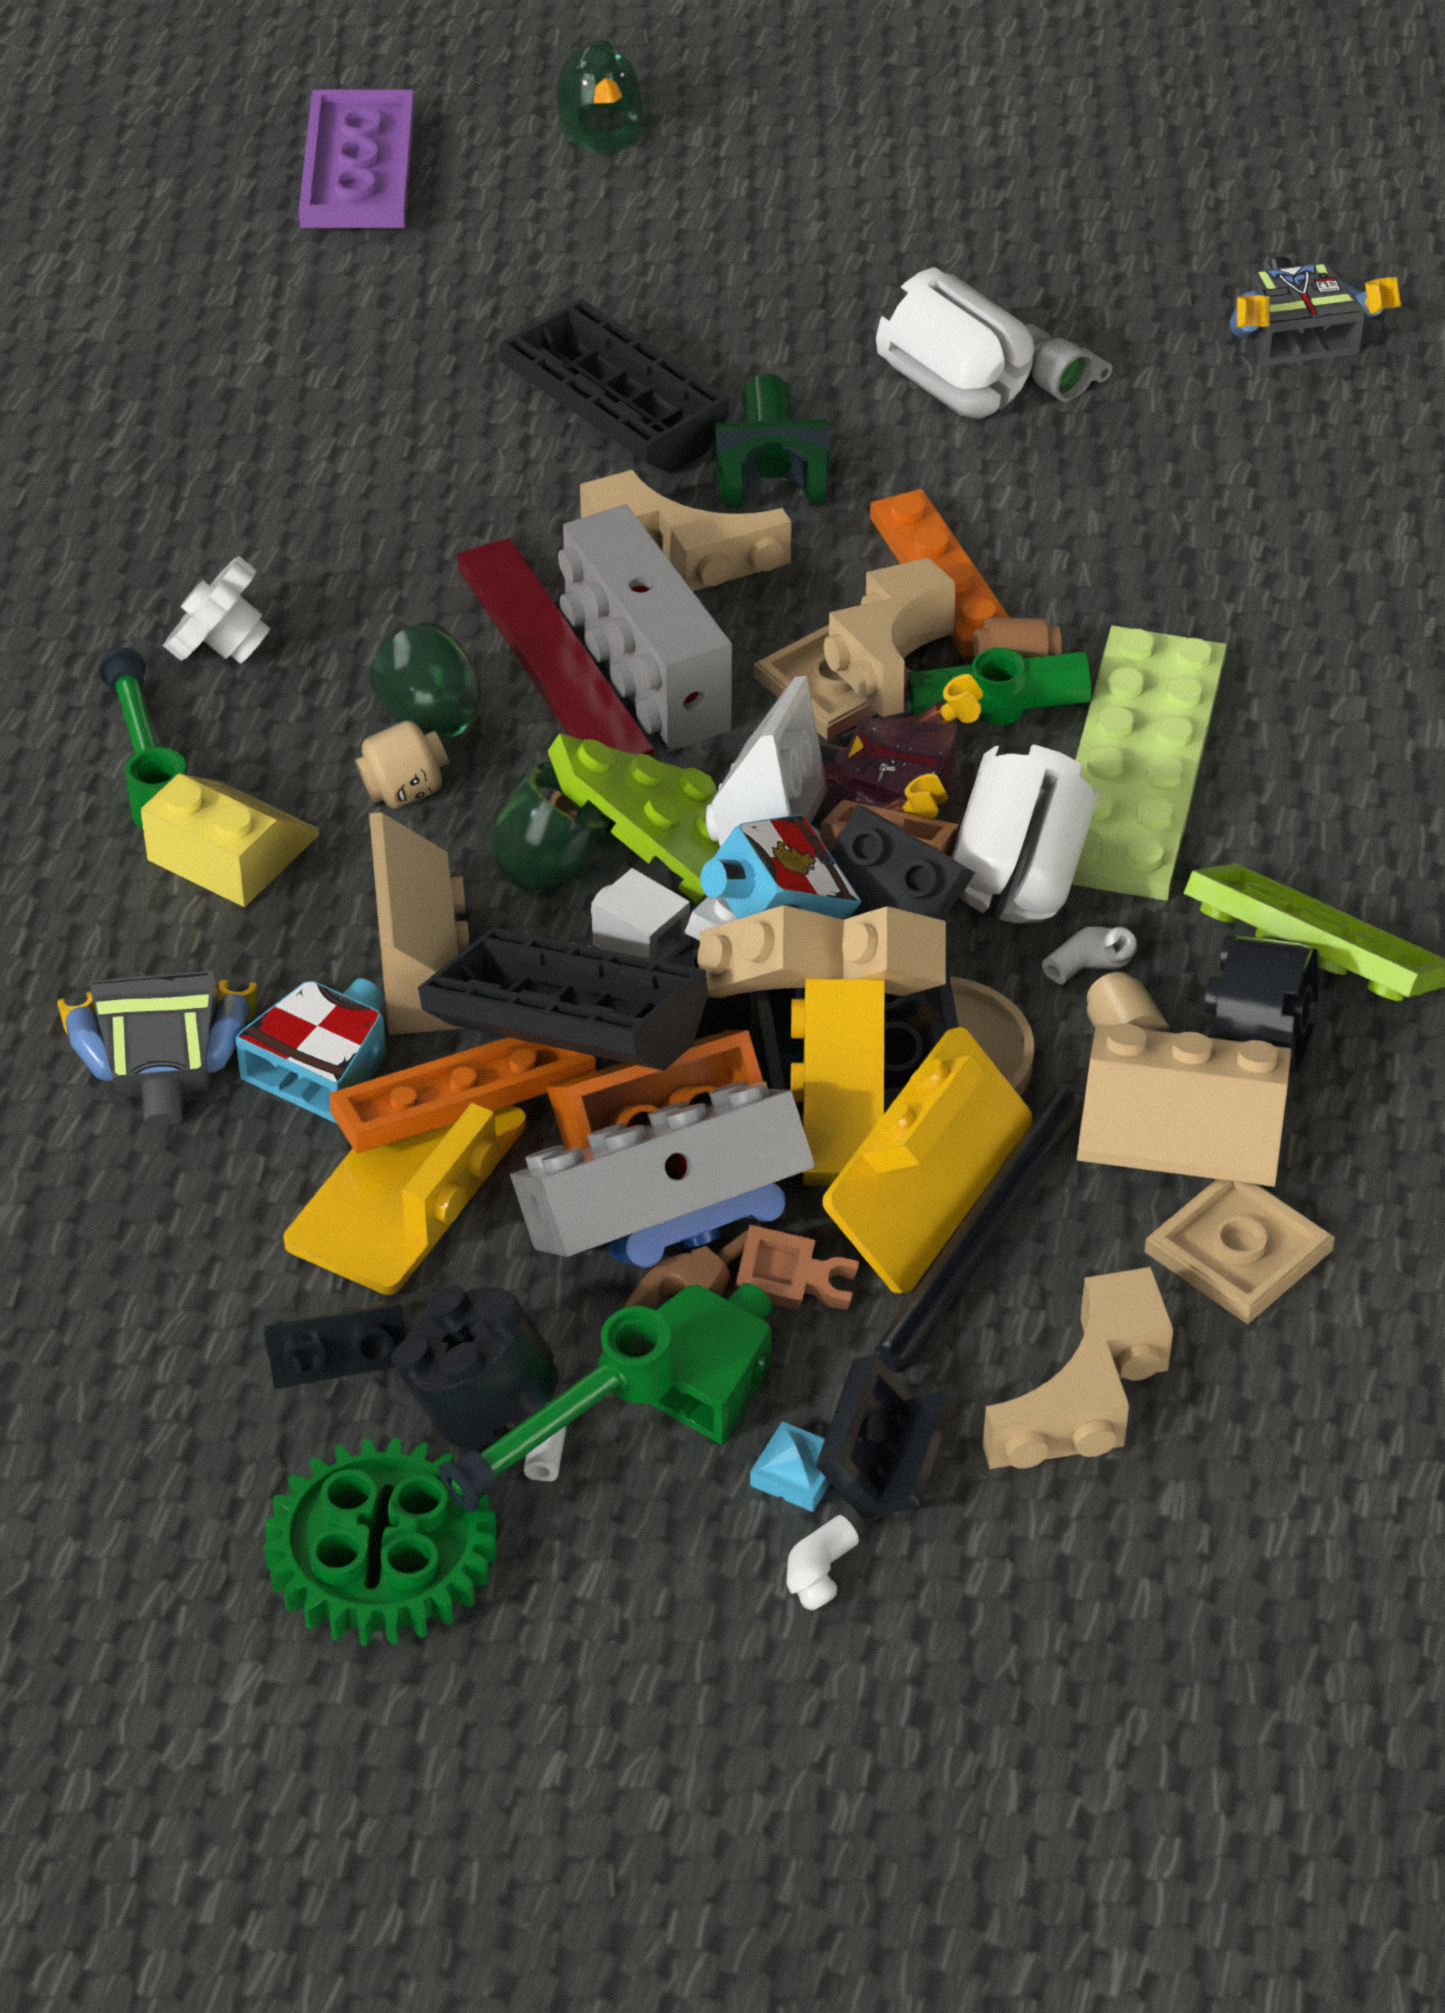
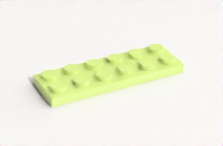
(1145, 756)

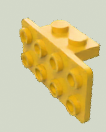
(927, 1160)
(398, 1199)

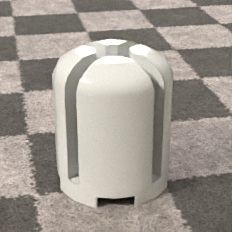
(956, 344)
(1024, 833)

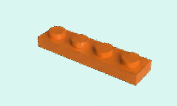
(918, 532)
(444, 1088)

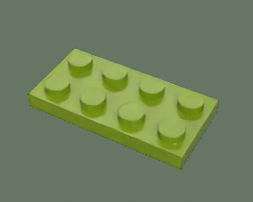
(1343, 941)

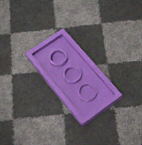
(357, 159)

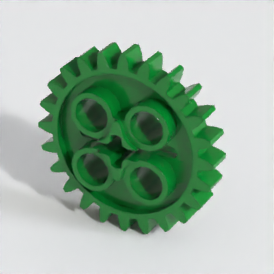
(318, 1532)

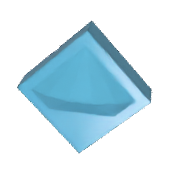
(790, 1469)

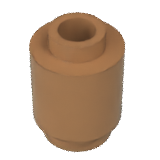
(1024, 635)

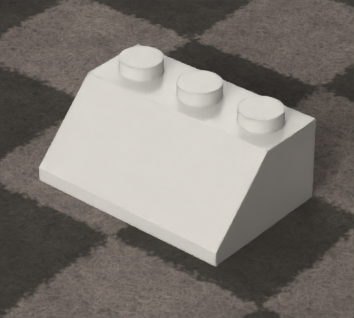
(776, 770)

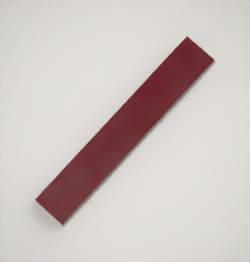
(549, 648)

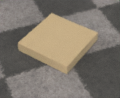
(832, 698)
(1239, 1246)

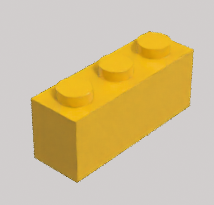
(840, 1070)

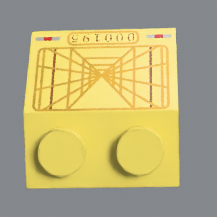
(221, 836)

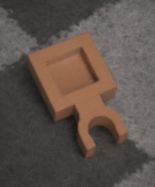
(785, 1269)

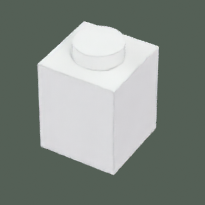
(640, 918)

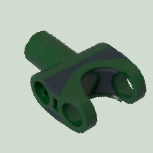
(771, 445)

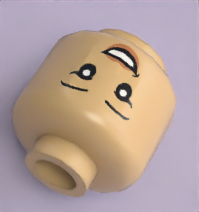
(402, 764)

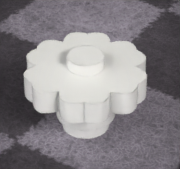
(220, 617)

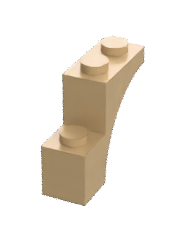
(698, 543)
(900, 612)
(794, 944)
(1085, 1402)

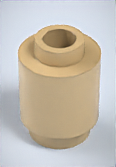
(1123, 999)

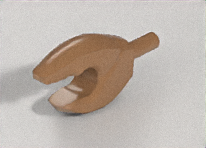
(692, 1268)

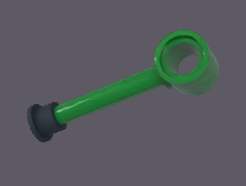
(151, 765)
(629, 1378)

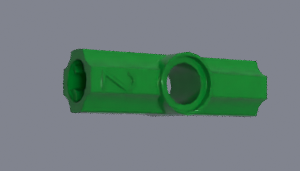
(1009, 683)

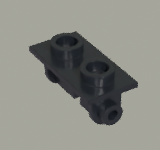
(334, 1344)

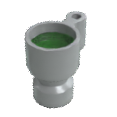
(1063, 366)

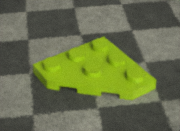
(654, 803)

